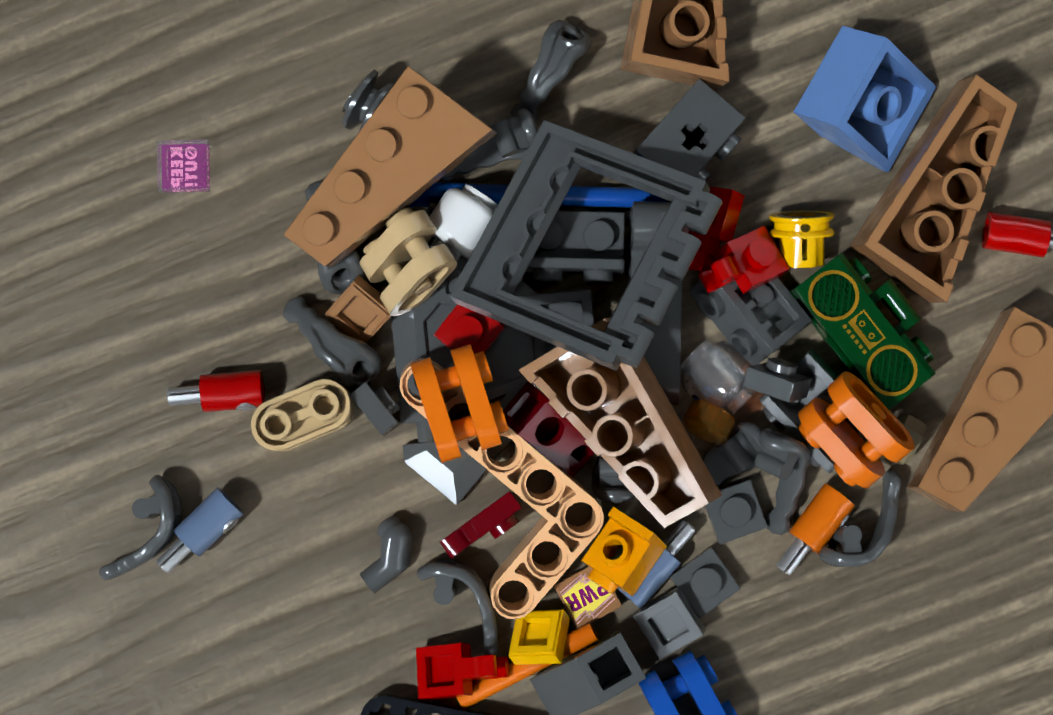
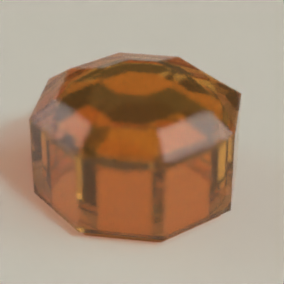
(709, 422)

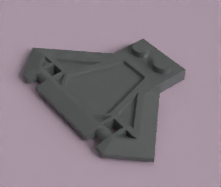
(508, 354)

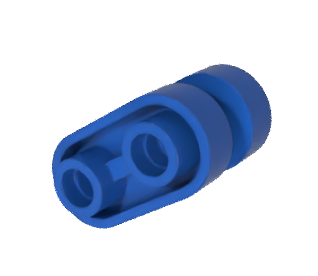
(694, 677)

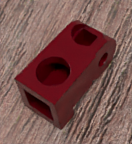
(546, 430)

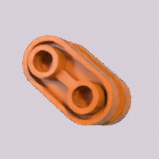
(470, 373)
(855, 460)

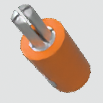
(816, 526)

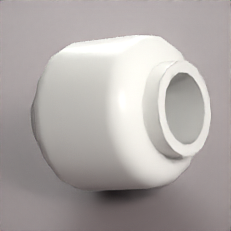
(461, 219)

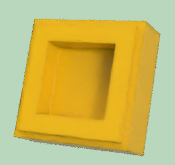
(539, 637)

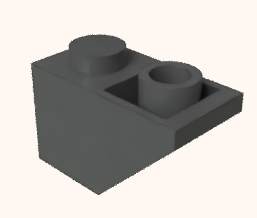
(589, 677)

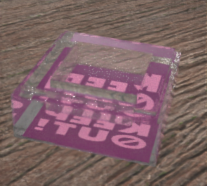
(183, 166)

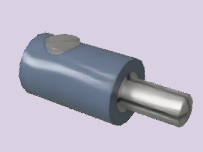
(202, 528)
(664, 566)

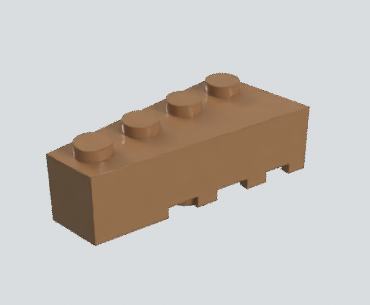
(677, 41)
(389, 164)
(930, 205)
(992, 414)
(630, 426)

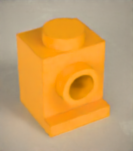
(639, 554)

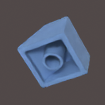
(865, 97)

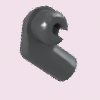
(395, 554)

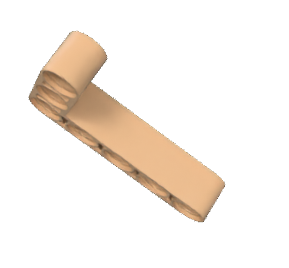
(551, 505)

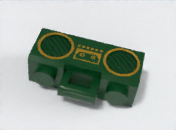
(860, 334)

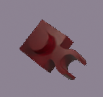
(494, 519)

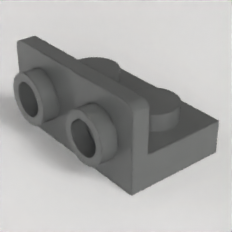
(581, 245)
(755, 320)

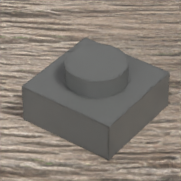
(777, 380)
(377, 407)
(735, 513)
(705, 582)
(669, 622)

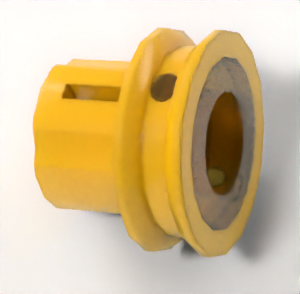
(802, 236)

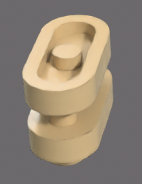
(407, 261)
(302, 415)

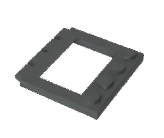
(527, 213)

